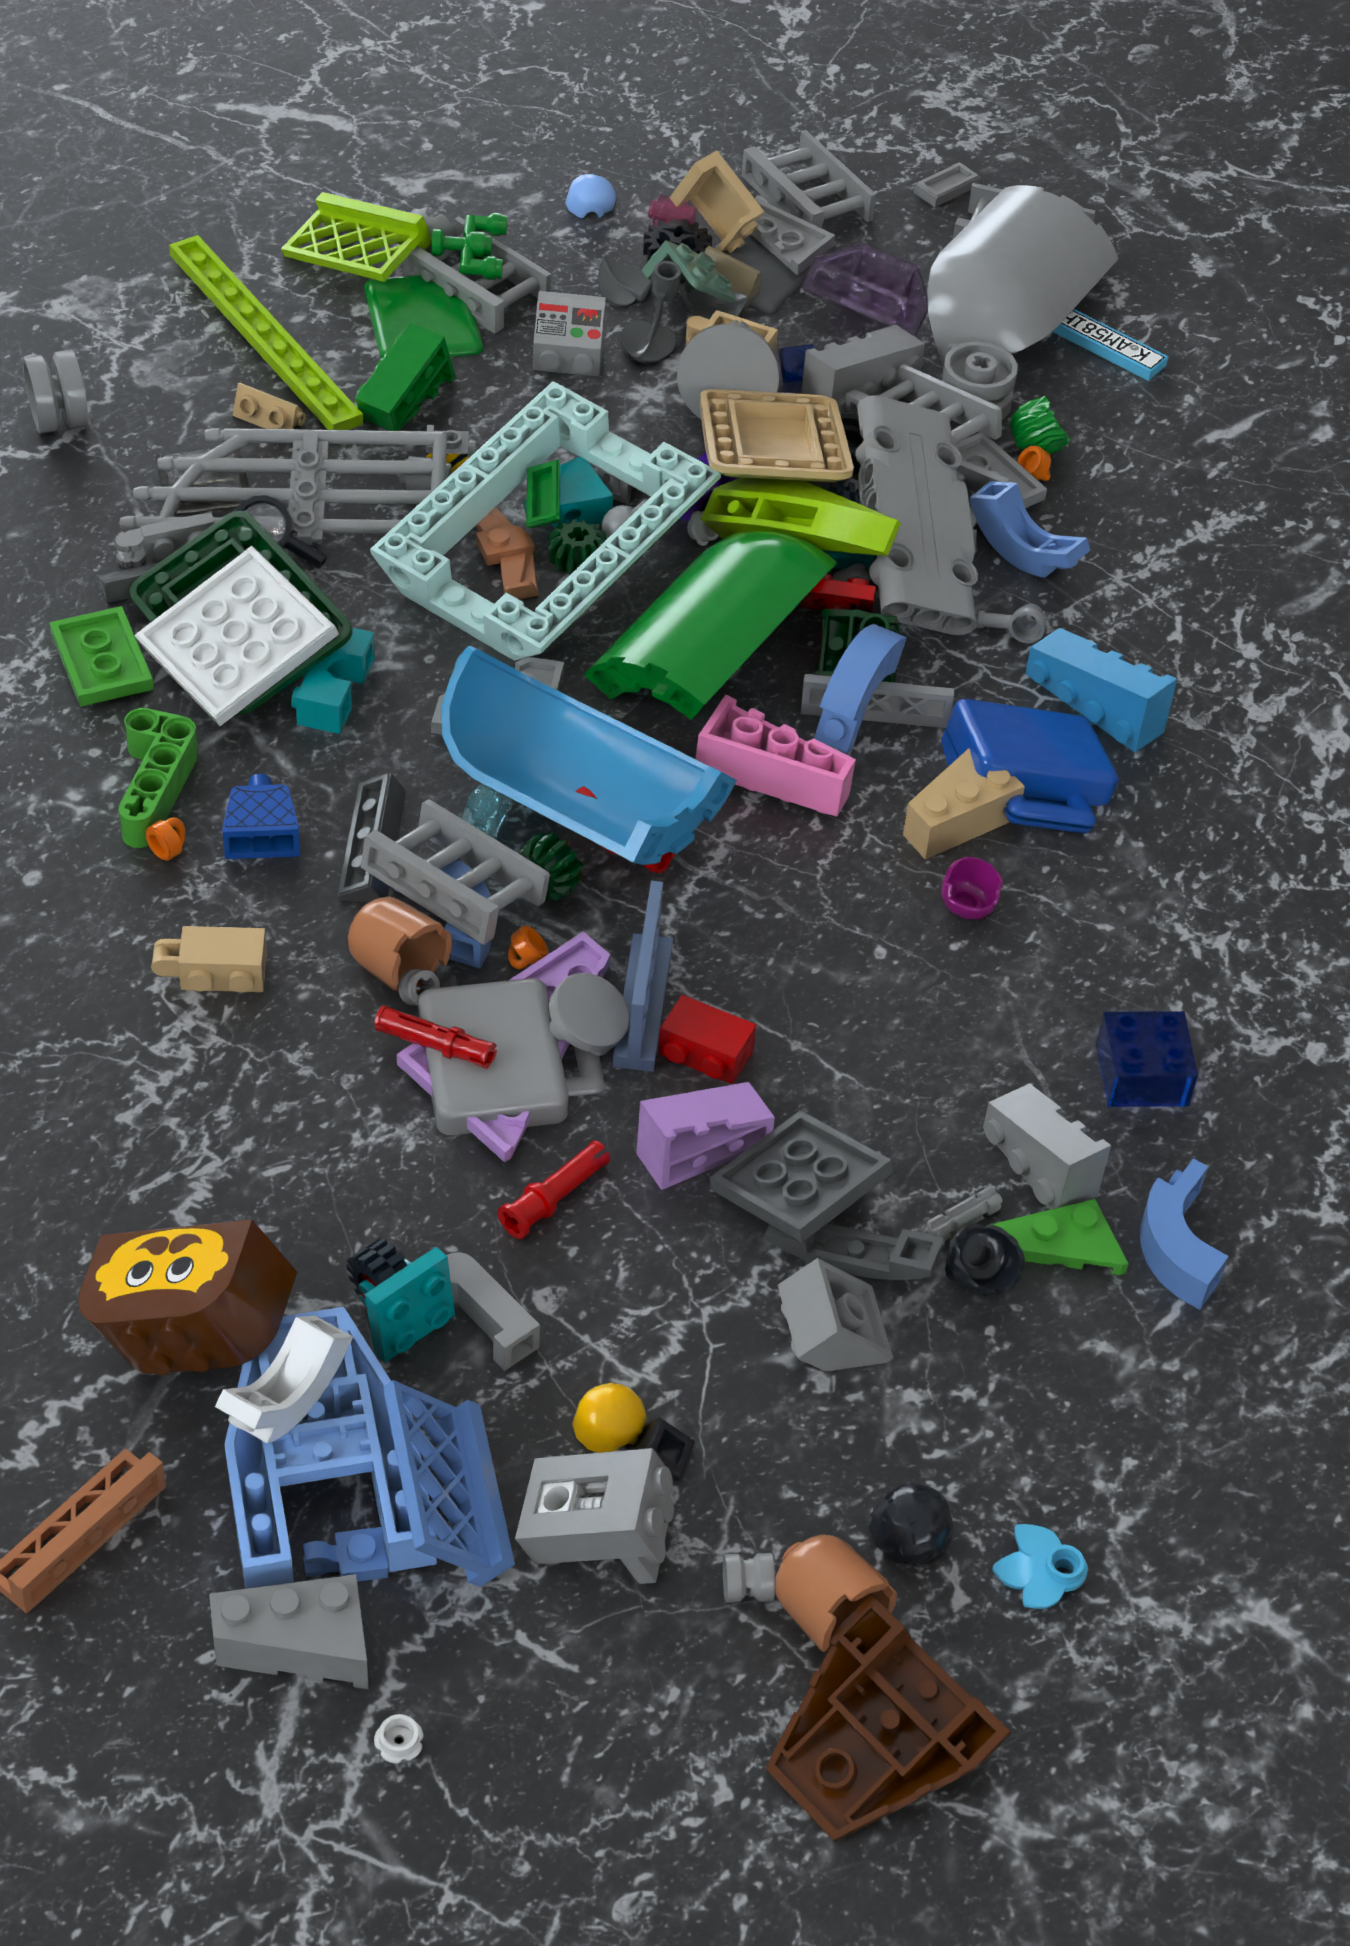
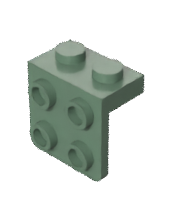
(695, 269)

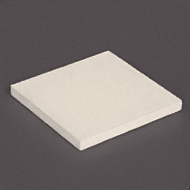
(236, 635)

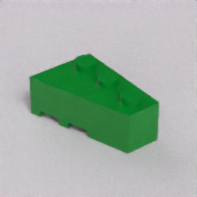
(405, 378)

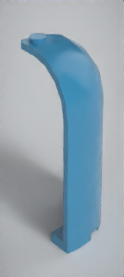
(548, 745)

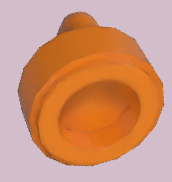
(1036, 462)
(164, 840)
(528, 945)

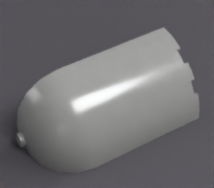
(1016, 271)

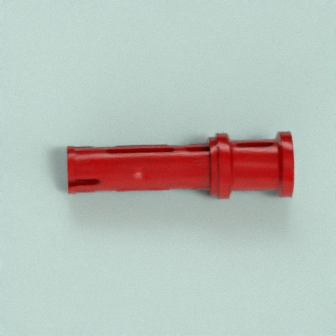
(541, 1199)

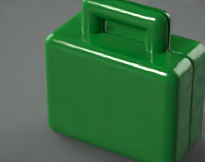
(426, 304)

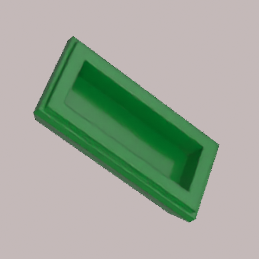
(543, 494)

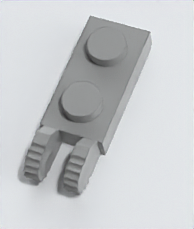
(159, 539)

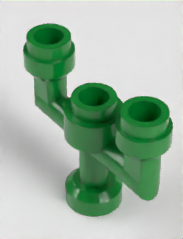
(474, 245)

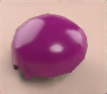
(971, 888)

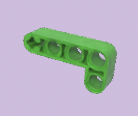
(168, 754)

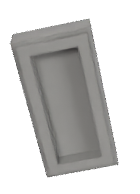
(946, 184)

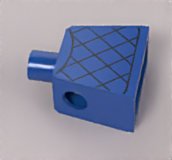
(260, 821)

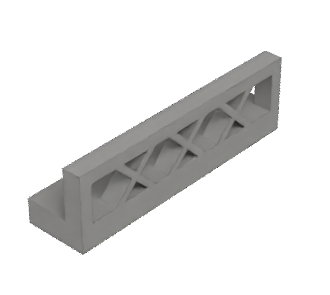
(889, 702)

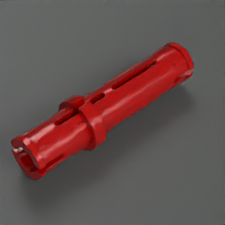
(449, 1041)

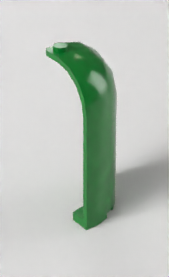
(711, 619)

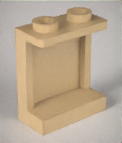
(720, 200)

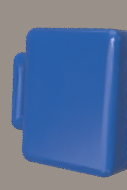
(1046, 751)

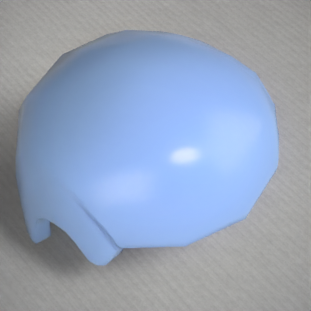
(590, 194)

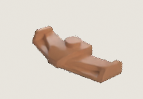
(512, 548)

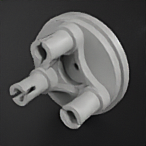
(727, 359)

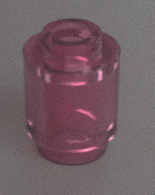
(664, 209)

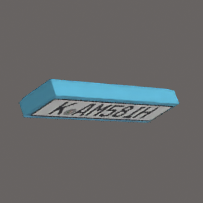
(1111, 345)

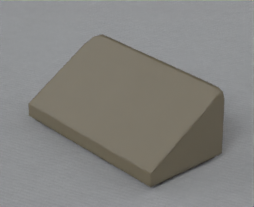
(741, 276)

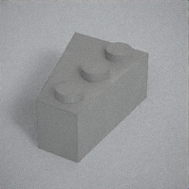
(1046, 1148)

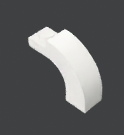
(291, 1382)

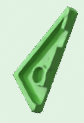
(1068, 1237)

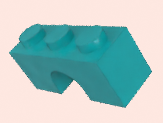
(325, 694)

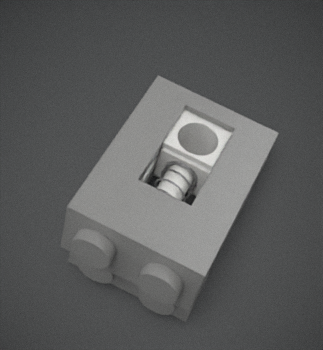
(599, 1510)

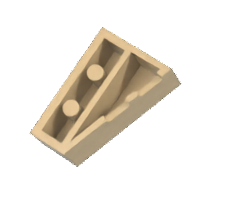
(958, 807)

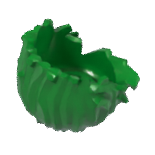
(1037, 426)

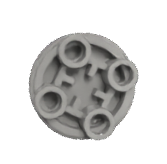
(588, 1013)

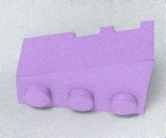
(699, 1130)

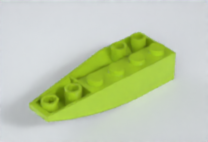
(801, 511)

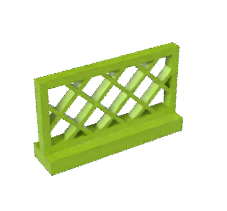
(362, 222)

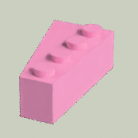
(775, 759)

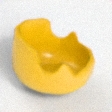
(609, 1418)

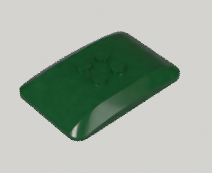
(210, 552)

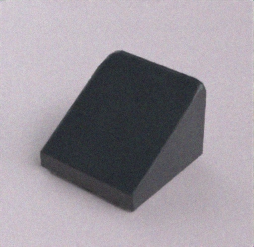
(669, 1444)

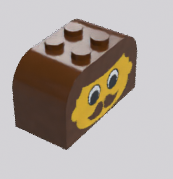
(187, 1295)

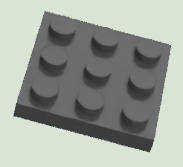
(801, 1175)

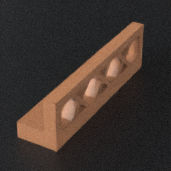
(84, 1533)

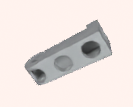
(493, 1310)

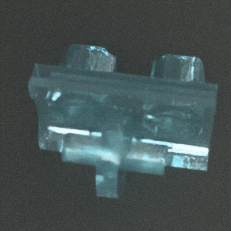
(487, 809)

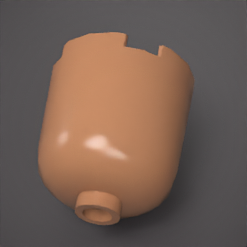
(395, 937)
(825, 1583)

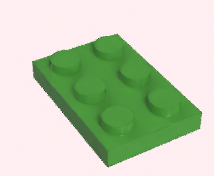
(101, 656)

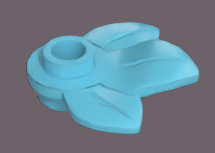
(1036, 1564)

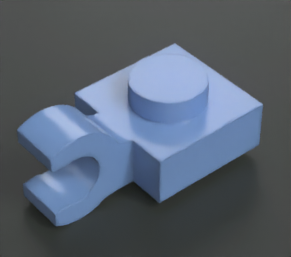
(353, 1553)

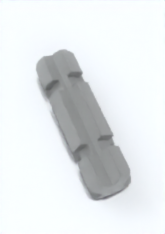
(964, 1213)

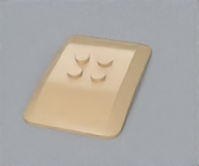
(774, 435)

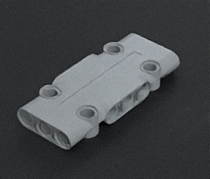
(913, 478)

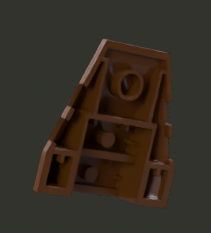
(878, 1727)

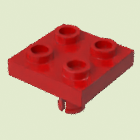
(833, 594)

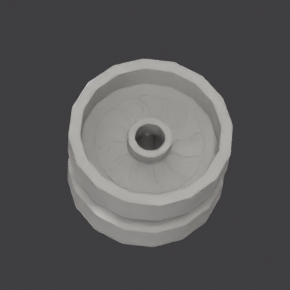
(983, 372)
(61, 390)

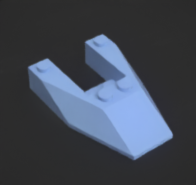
(337, 1438)

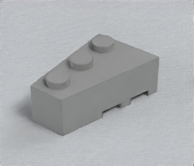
(293, 1629)

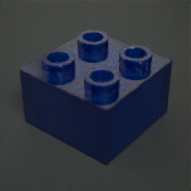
(1146, 1059)

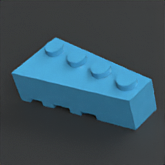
(1102, 687)

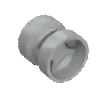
(748, 1577)

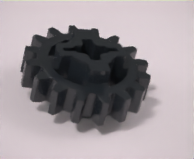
(676, 233)

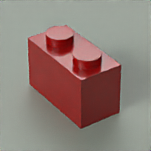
(707, 1039)

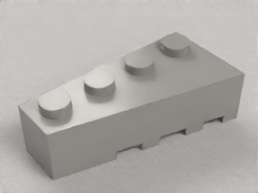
(861, 364)

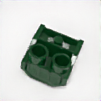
(840, 629)

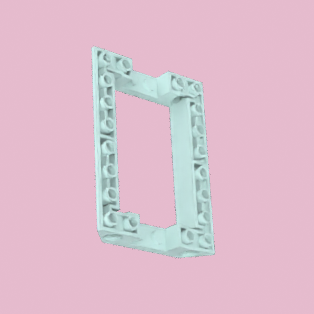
(555, 418)

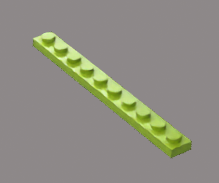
(266, 335)

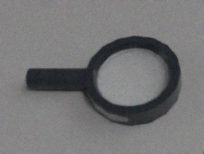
(279, 524)

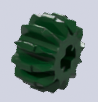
(573, 544)
(557, 859)

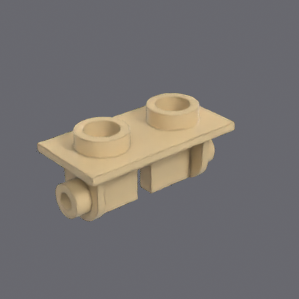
(266, 409)

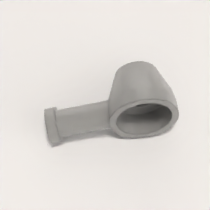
(1018, 624)

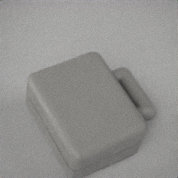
(527, 1061)

